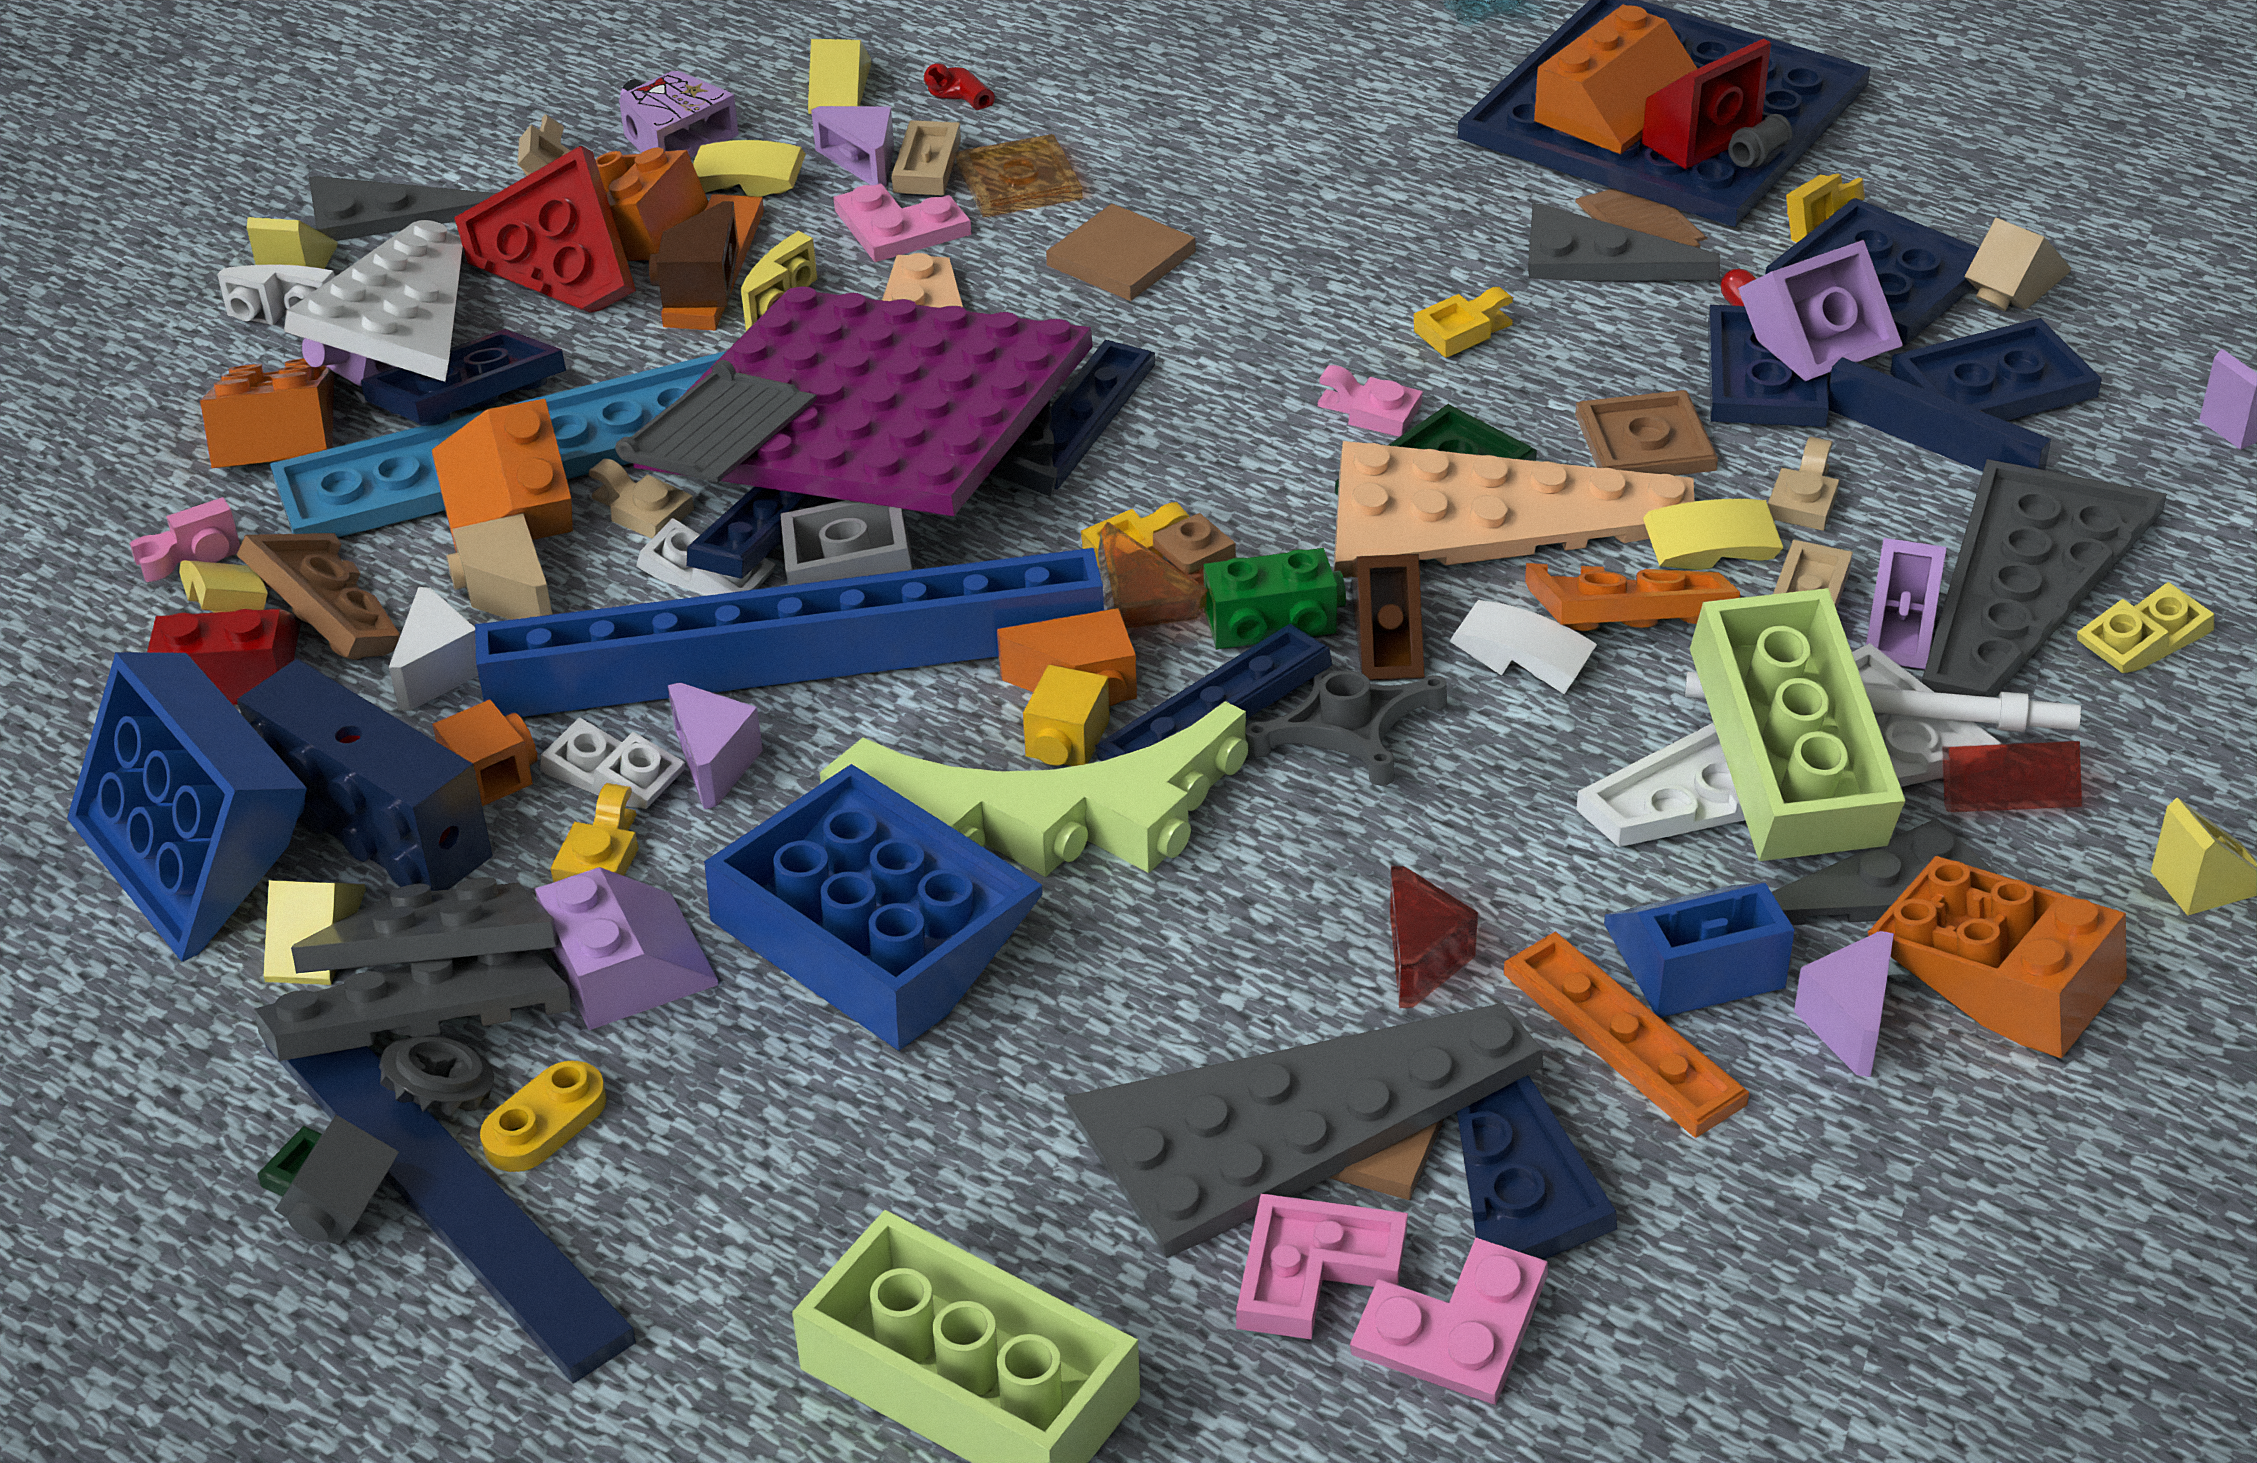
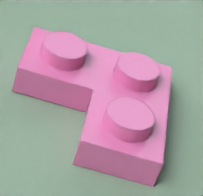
(890, 230)
(1308, 1242)
(1460, 1342)

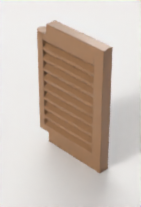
(1641, 215)

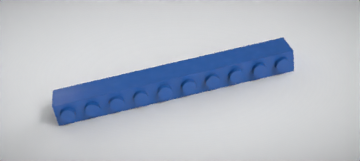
(777, 633)

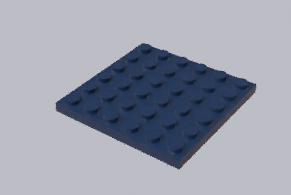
(1800, 86)

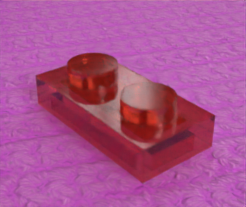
(2012, 776)

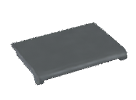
(715, 424)

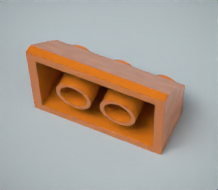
(1604, 76)

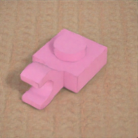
(1375, 406)
(195, 534)

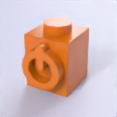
(494, 744)

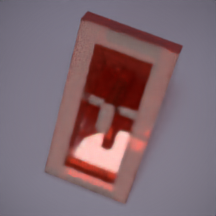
(1429, 935)

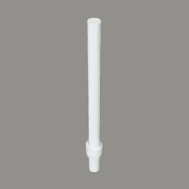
(2008, 711)

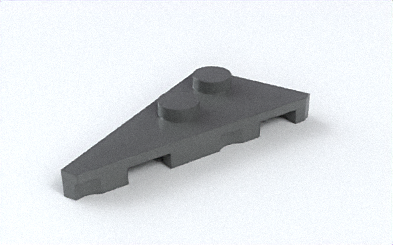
(368, 208)
(1593, 250)
(1873, 878)

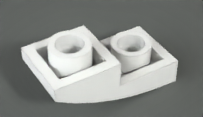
(268, 291)
(667, 558)
(1505, 633)
(593, 758)

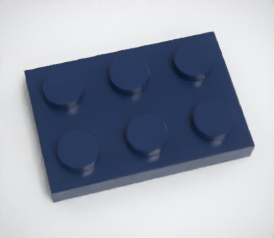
(2002, 370)
(474, 378)
(1754, 384)

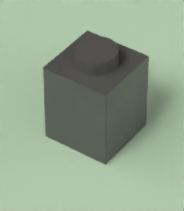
(336, 1182)

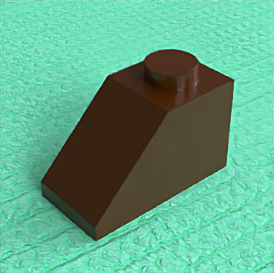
(697, 260)
(1388, 616)

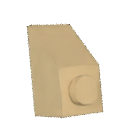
(2014, 267)
(500, 568)

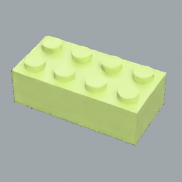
(1795, 725)
(965, 1350)

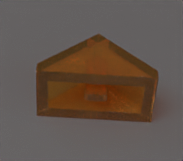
(1144, 584)

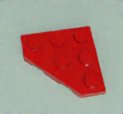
(552, 235)

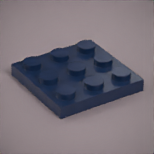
(1914, 263)

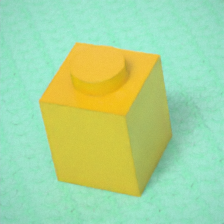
(1066, 716)

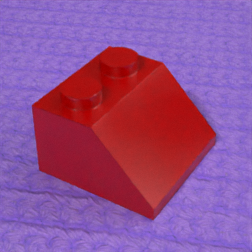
(1707, 106)
(230, 647)

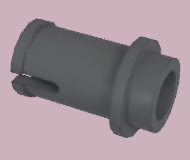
(1752, 145)

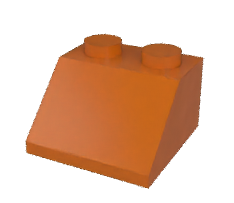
(505, 467)

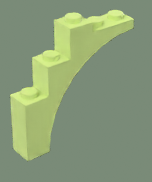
(1045, 817)

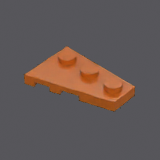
(1610, 597)

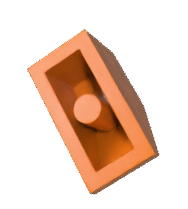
(1080, 642)

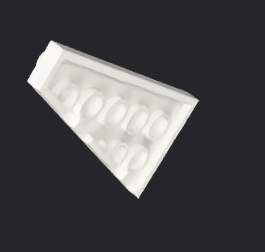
(391, 302)
(1692, 788)

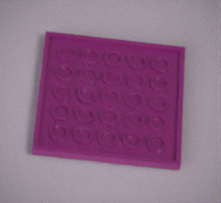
(906, 395)

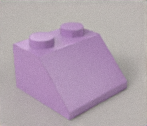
(1822, 311)
(622, 945)

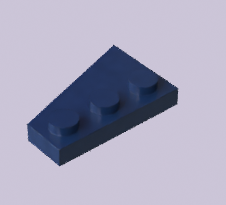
(1528, 1177)

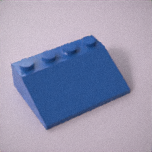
(181, 797)
(869, 903)

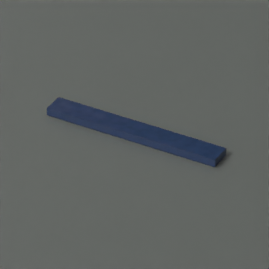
(472, 1215)

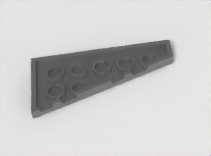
(1215, 1137)

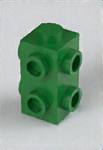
(1265, 593)

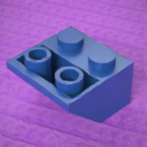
(1705, 947)

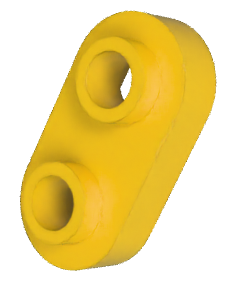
(545, 1113)

